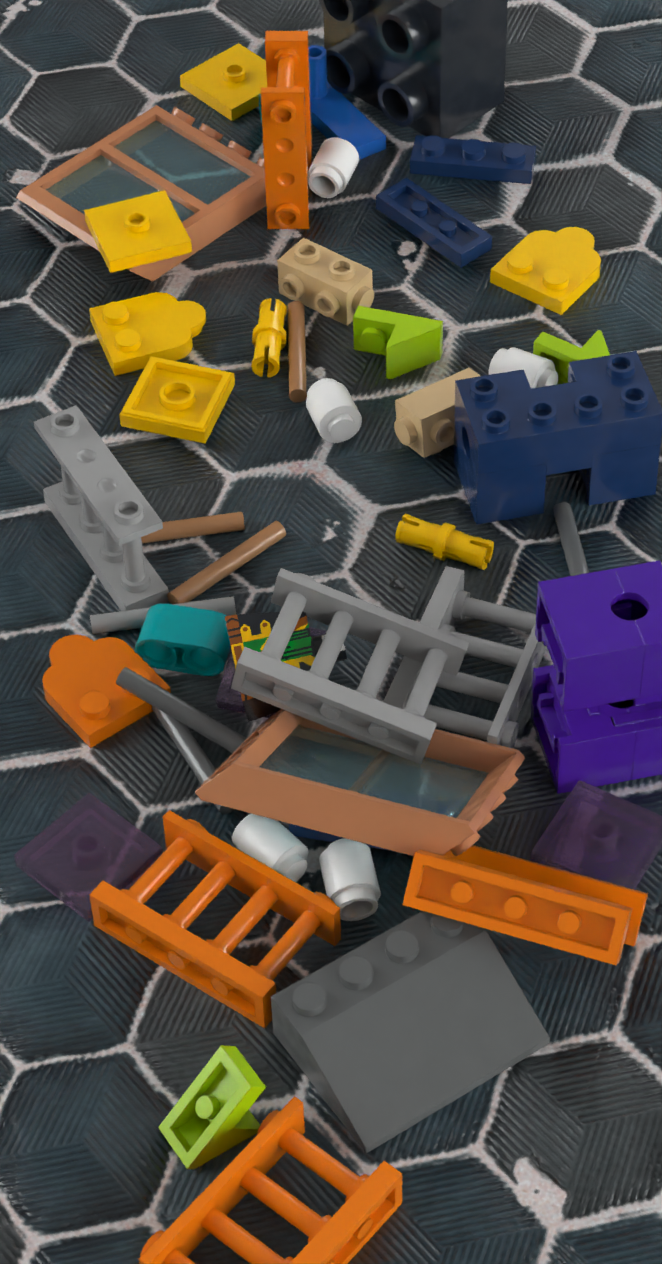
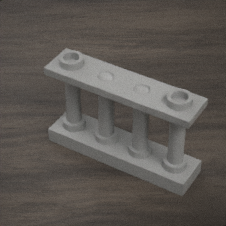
(102, 510)
(453, 603)
(334, 705)

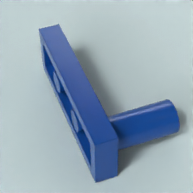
(336, 114)

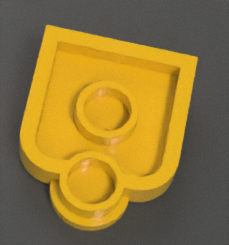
(550, 267)
(146, 328)

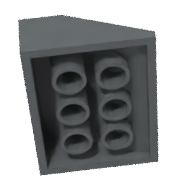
(406, 1024)

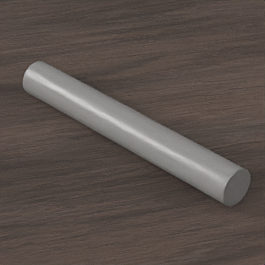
(135, 618)

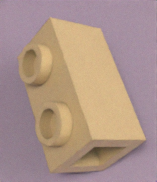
(324, 281)
(428, 415)

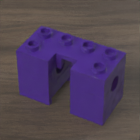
(603, 694)

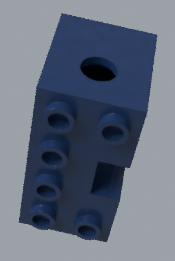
(516, 435)

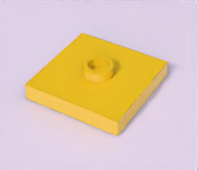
(228, 81)
(138, 231)
(177, 399)

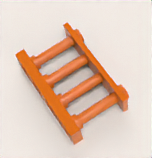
(287, 129)
(527, 901)
(209, 962)
(330, 1240)

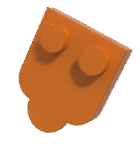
(84, 686)

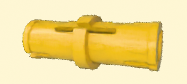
(269, 337)
(444, 541)

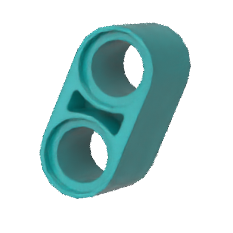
(184, 640)

